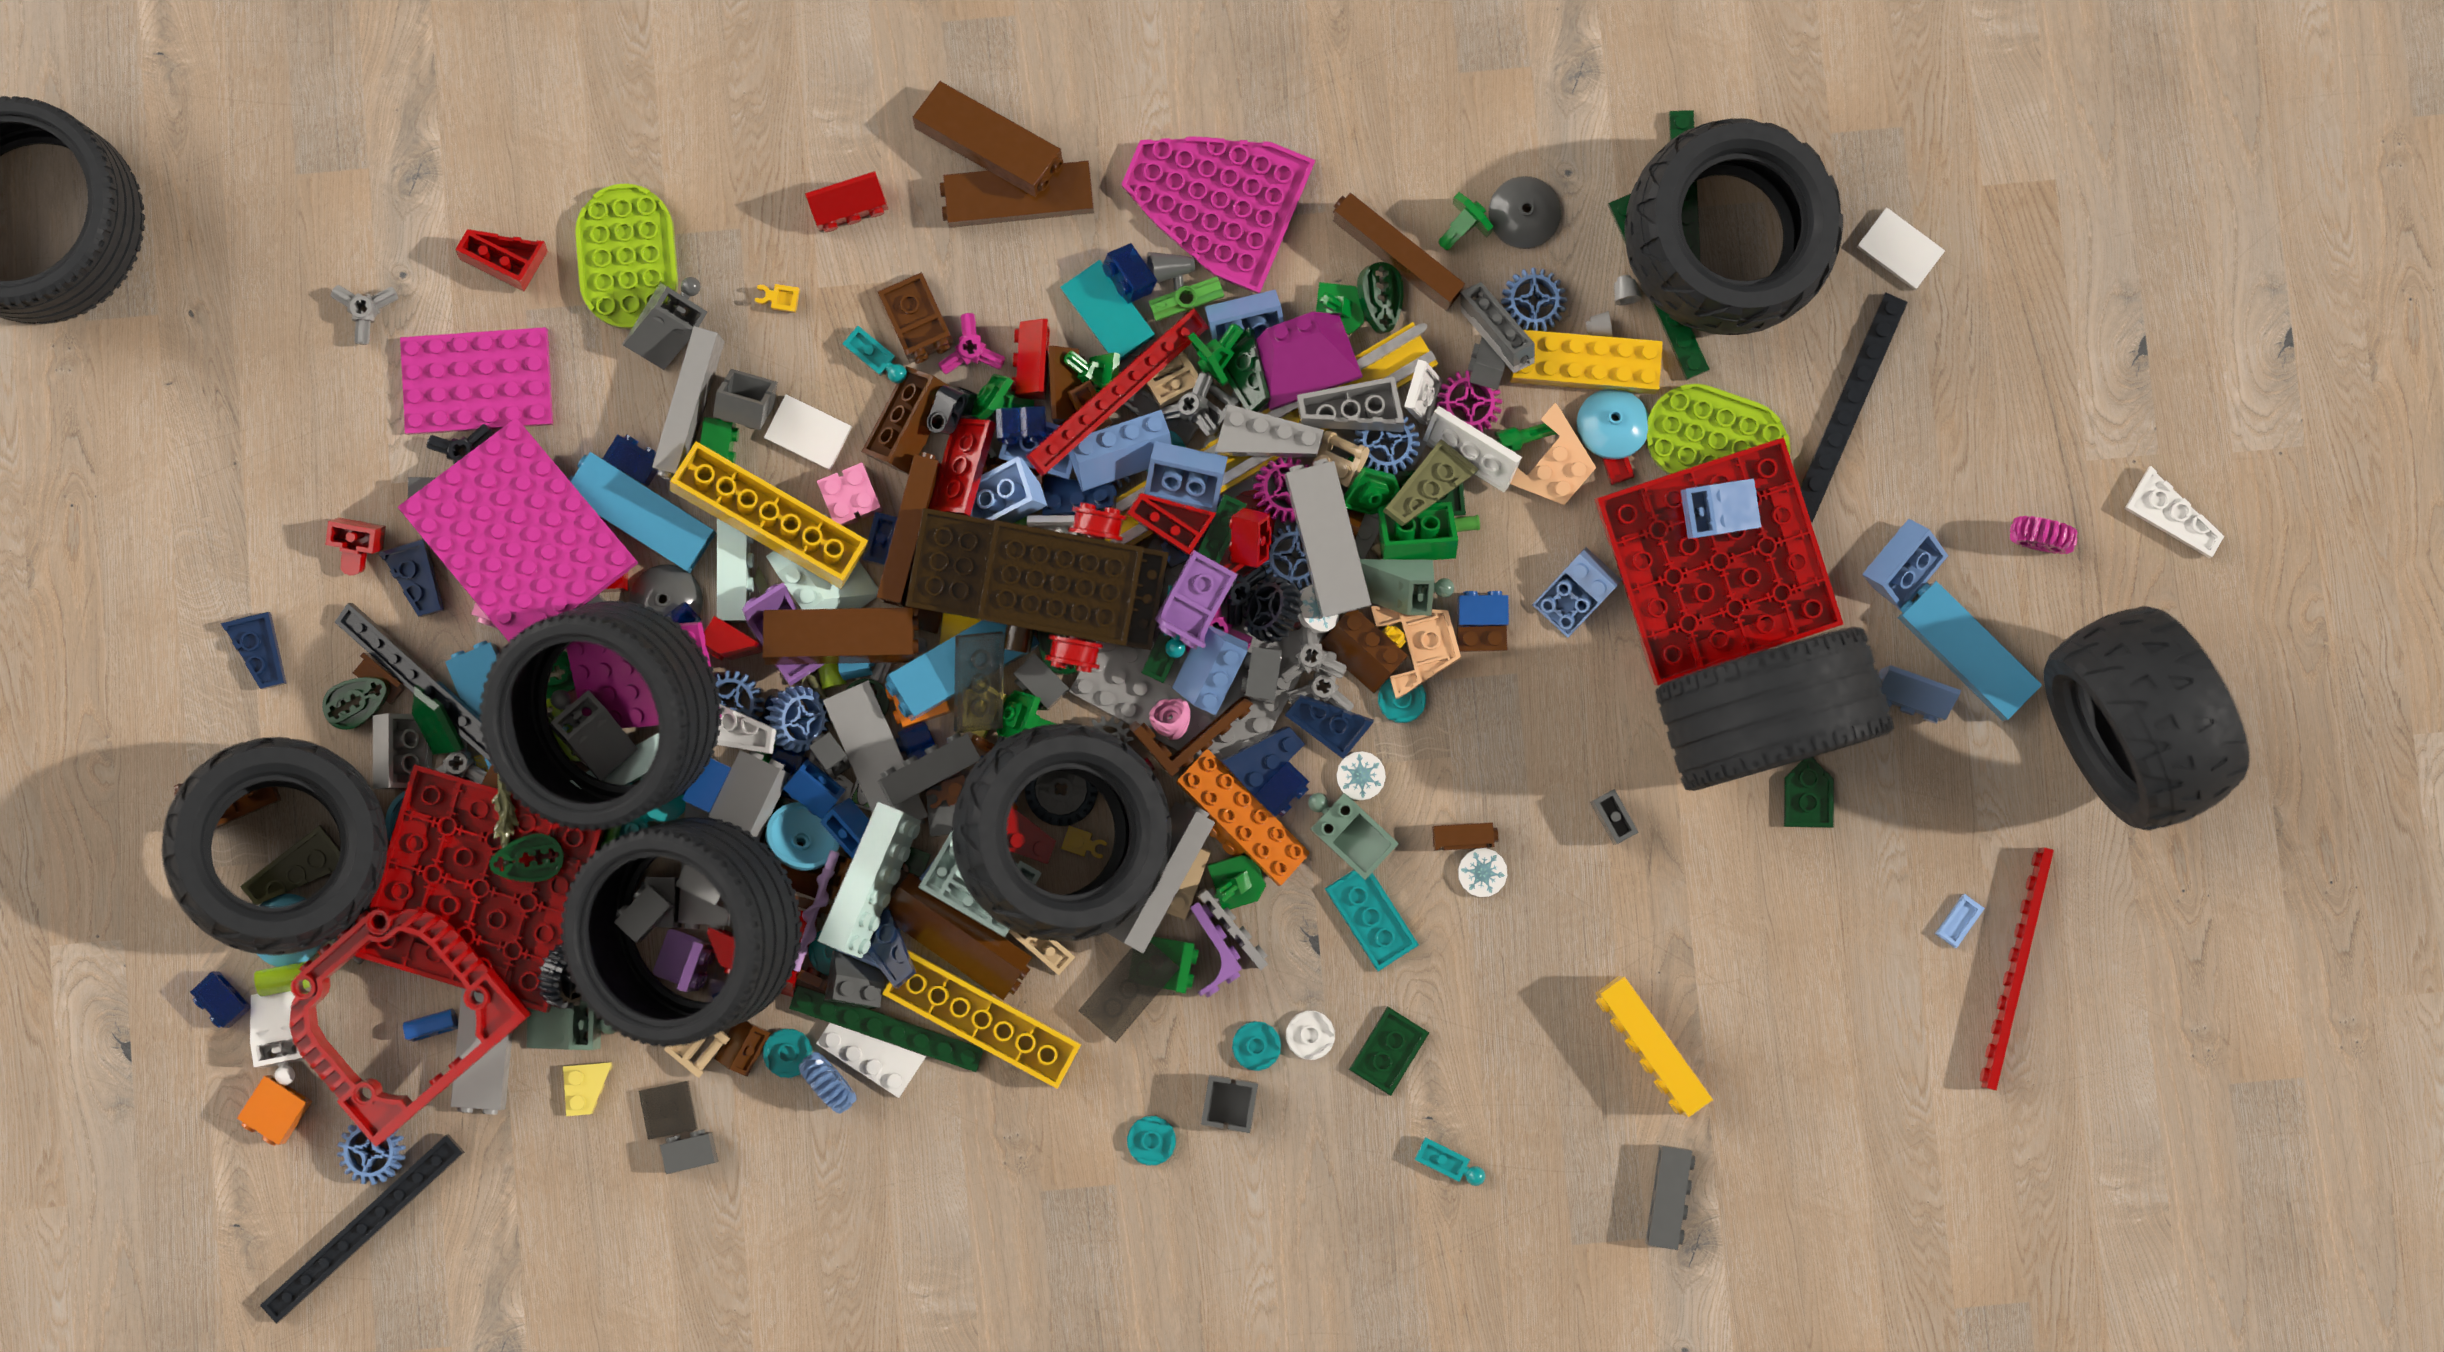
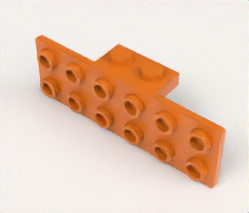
(1241, 819)

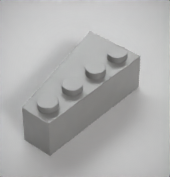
(1355, 407)
(1264, 435)

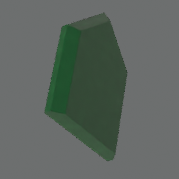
(435, 723)
(1809, 796)

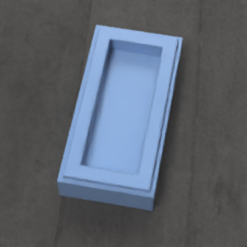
(1959, 921)

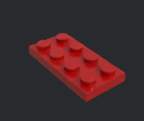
(962, 466)

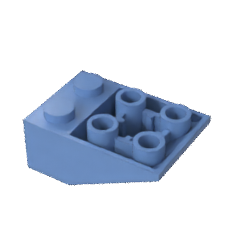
(1720, 508)
(1577, 592)

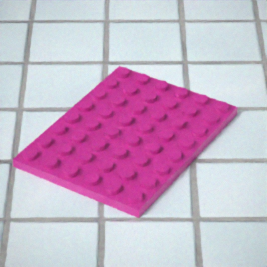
(517, 532)

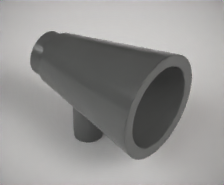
(1170, 266)

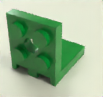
(1183, 955)

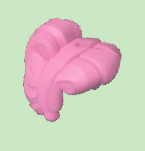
(1174, 727)

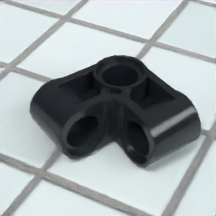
(950, 405)

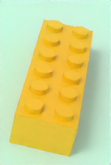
(1593, 362)
(1653, 1046)

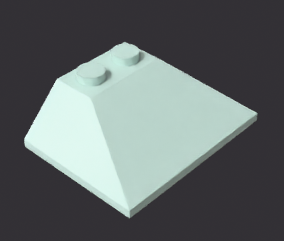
(816, 593)
(946, 884)

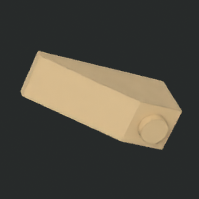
(1184, 897)
(1048, 951)

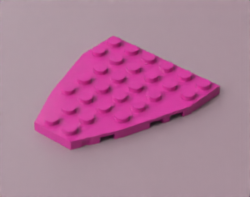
(1220, 200)

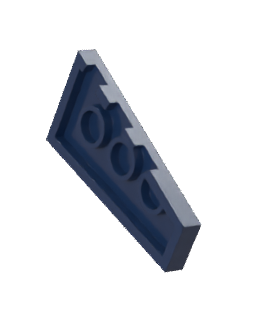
(890, 951)

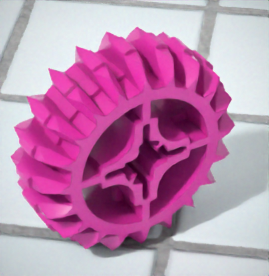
(1479, 401)
(1280, 482)
(2043, 535)

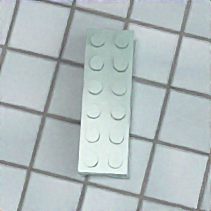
(870, 880)

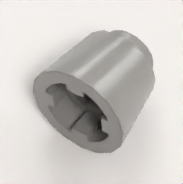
(1626, 291)
(1600, 325)

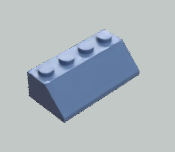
(1118, 450)

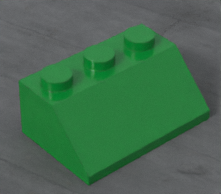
(1426, 537)

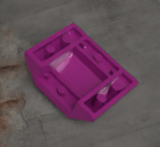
(1306, 357)

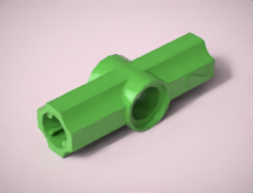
(1201, 292)

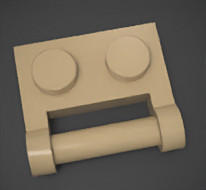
(1174, 385)
(1346, 469)
(684, 1053)

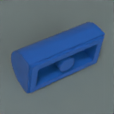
(430, 1025)

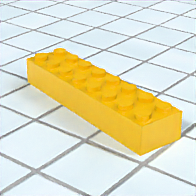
(768, 515)
(986, 1021)

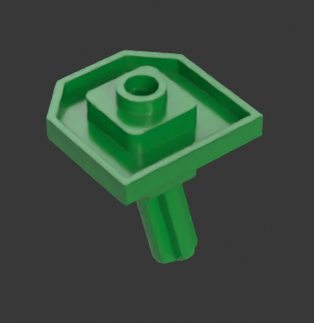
(1471, 215)
(1342, 301)
(1216, 353)
(1098, 370)
(996, 396)
(1370, 490)
(1020, 714)
(1237, 881)

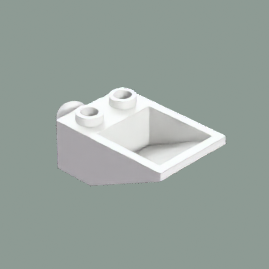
(272, 1033)

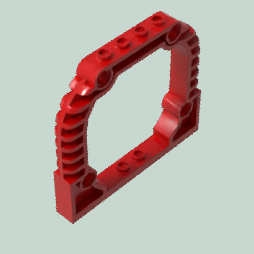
(386, 1112)

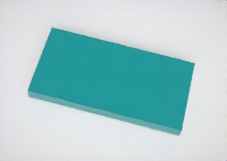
(1106, 313)
(1371, 918)

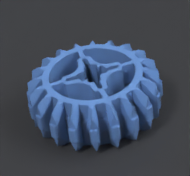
(1544, 300)
(1389, 454)
(1282, 556)
(737, 693)
(788, 709)
(827, 1082)
(369, 1160)

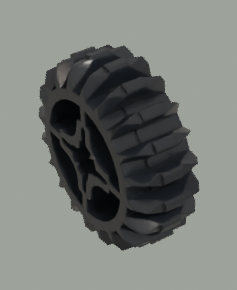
(1272, 609)
(556, 982)

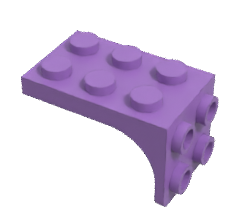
(775, 598)
(1195, 599)
(1229, 956)
(684, 960)

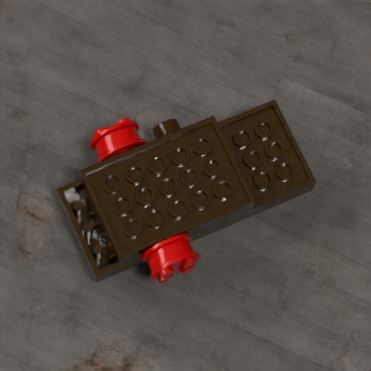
(1042, 581)

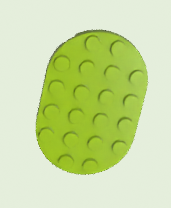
(624, 252)
(1705, 424)

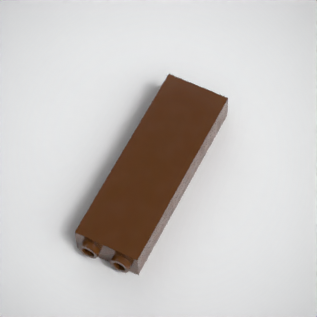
(988, 139)
(988, 199)
(1397, 250)
(901, 554)
(839, 636)
(959, 939)

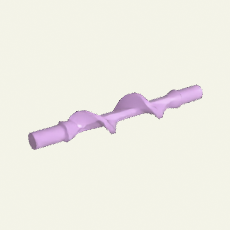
(821, 900)

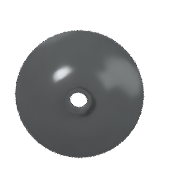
(1522, 228)
(669, 581)

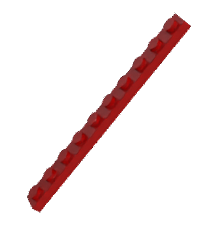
(1116, 392)
(2014, 977)

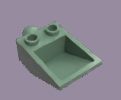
(1404, 585)
(1354, 836)
(565, 1029)

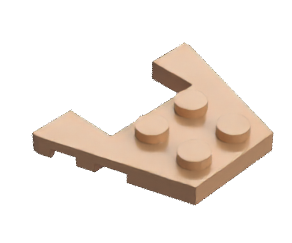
(1562, 466)
(1429, 642)

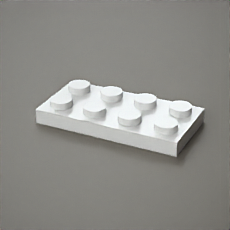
(1492, 459)

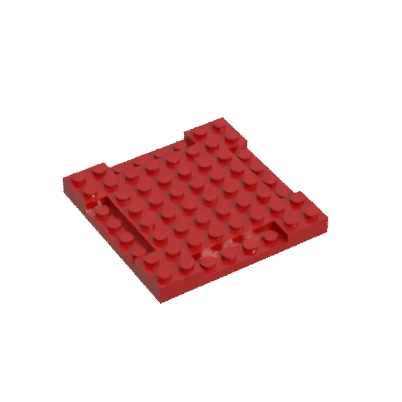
(1724, 591)
(443, 866)

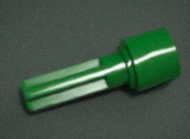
(1514, 438)

